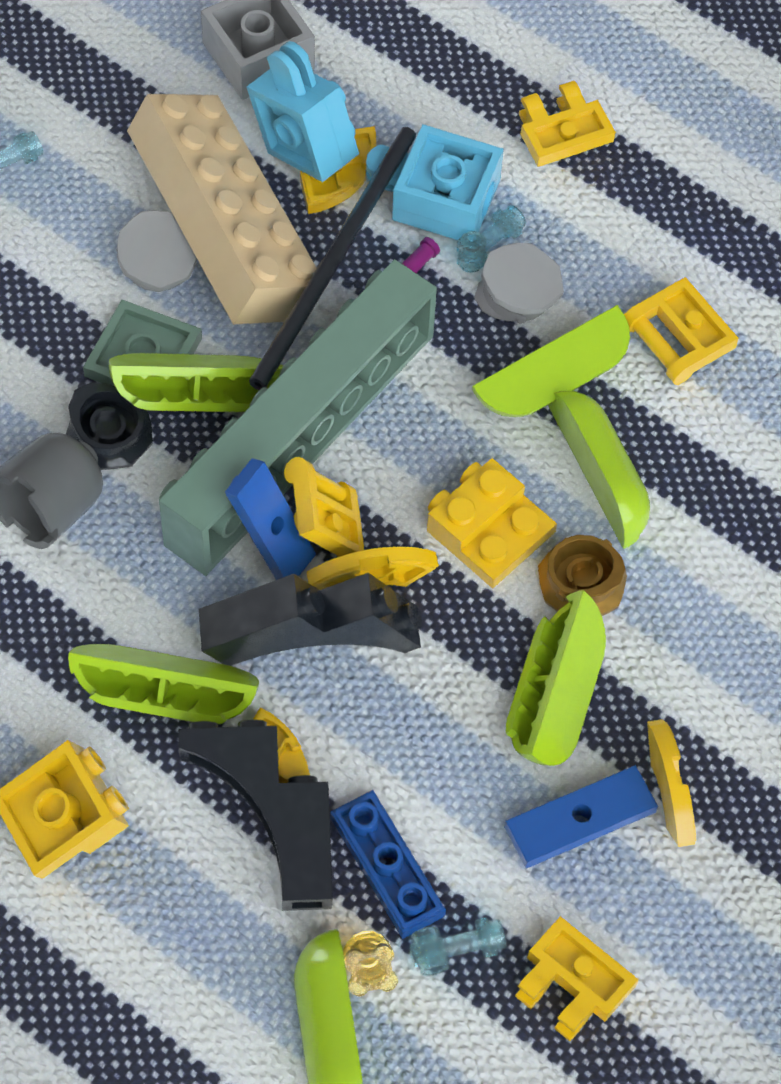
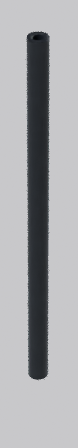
(332, 259)

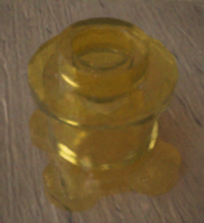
(369, 962)

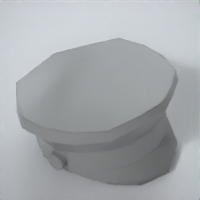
(155, 251)
(518, 283)

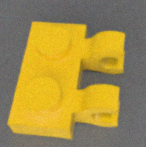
(566, 133)
(580, 969)

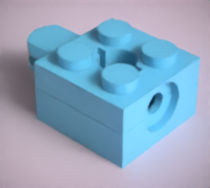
(302, 115)
(443, 164)

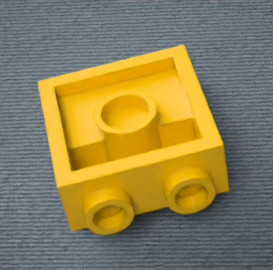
(489, 521)
(61, 808)

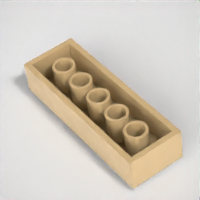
(223, 205)

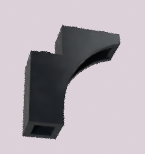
(298, 615)
(291, 812)

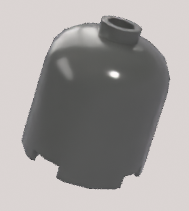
(49, 487)

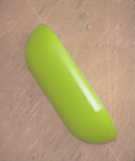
(557, 366)
(186, 381)
(603, 463)
(557, 682)
(162, 683)
(326, 1013)

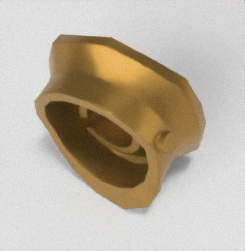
(585, 565)

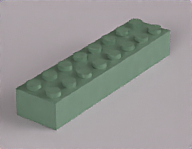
(300, 410)

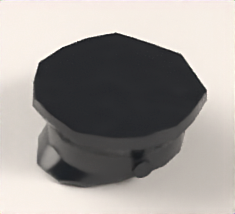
(109, 425)

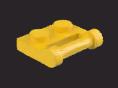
(692, 324)
(325, 509)

